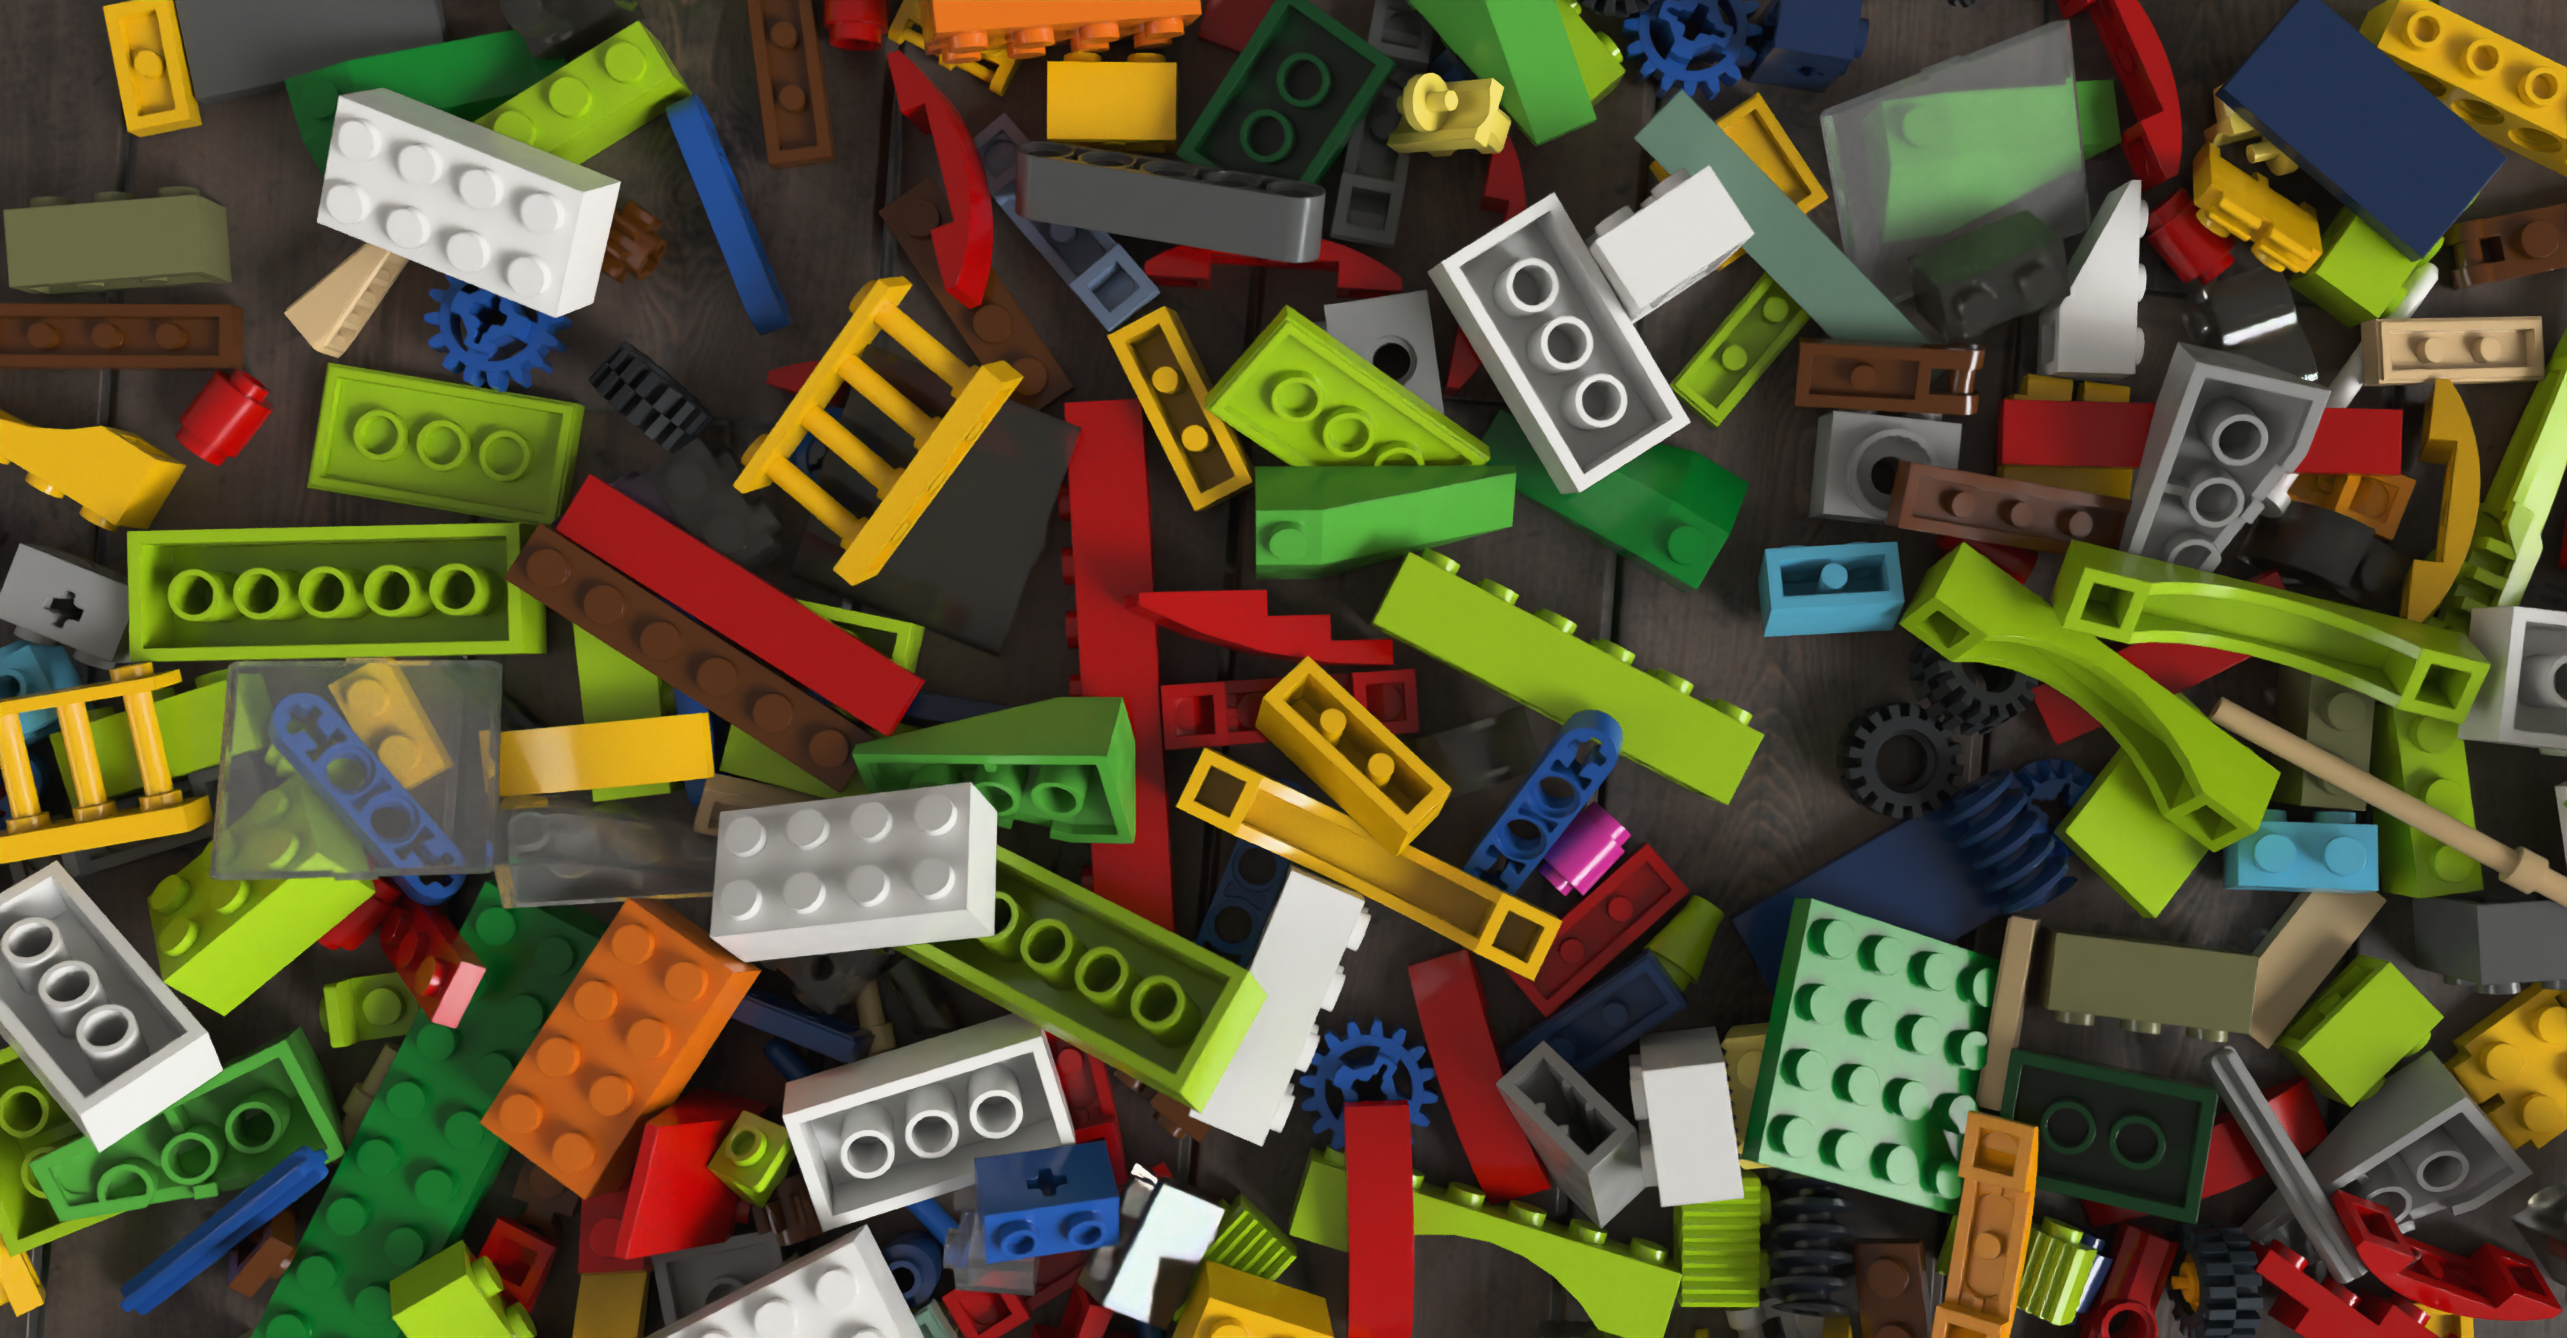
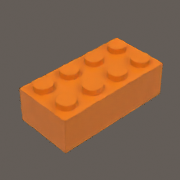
(1027, 26)
(619, 1046)

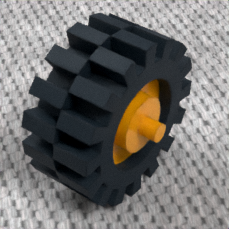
(2214, 1281)

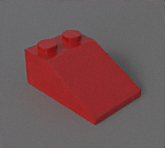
(672, 1192)

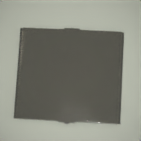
(979, 535)

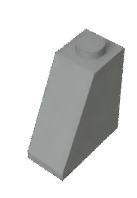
(1575, 1133)

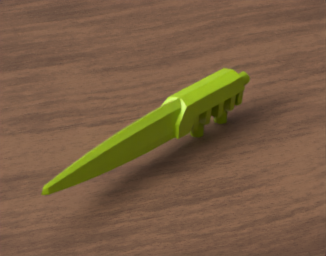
(2516, 507)

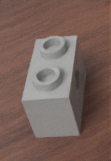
(43, 600)

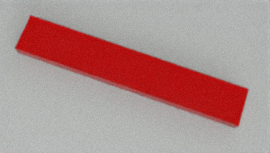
(2116, 434)
(740, 605)

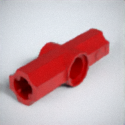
(2132, 1283)

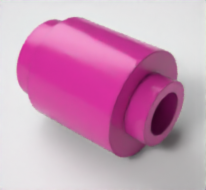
(1584, 850)

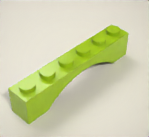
(2371, 652)
(2191, 765)
(1618, 1284)

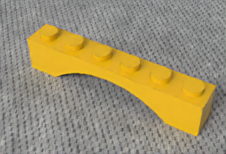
(101, 467)
(1342, 850)

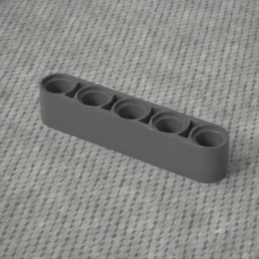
(1169, 201)

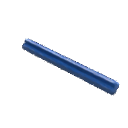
(224, 1229)

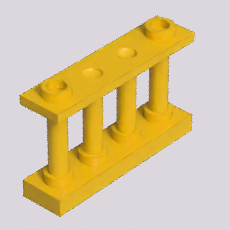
(940, 441)
(96, 818)

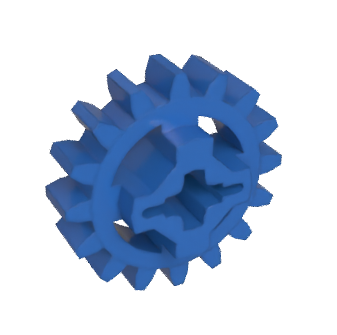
(1712, 43)
(492, 344)
(1344, 1071)

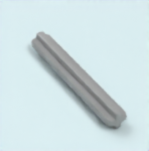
(2284, 1164)

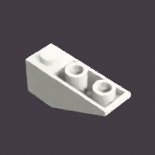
(2096, 327)

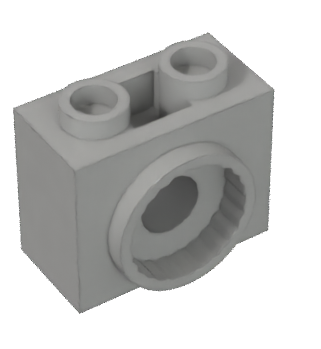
(1386, 321)
(1853, 442)

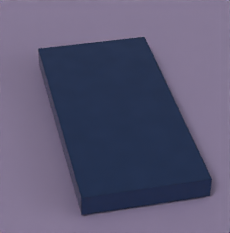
(2361, 127)
(1900, 876)

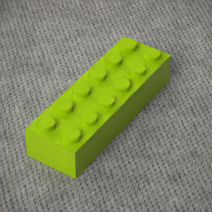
(330, 593)
(1556, 674)
(1104, 981)

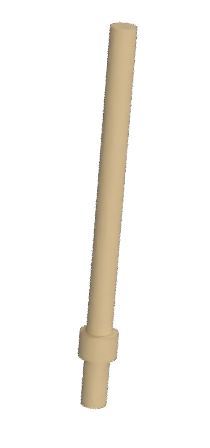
(2516, 866)

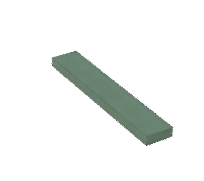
(1784, 237)

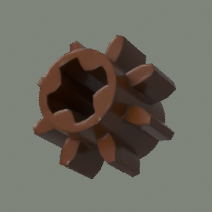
(633, 244)
(788, 1212)

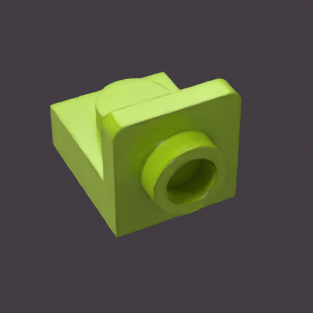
(367, 1008)
(753, 1158)

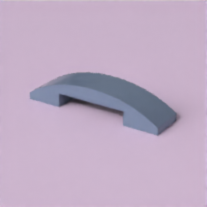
(1084, 259)

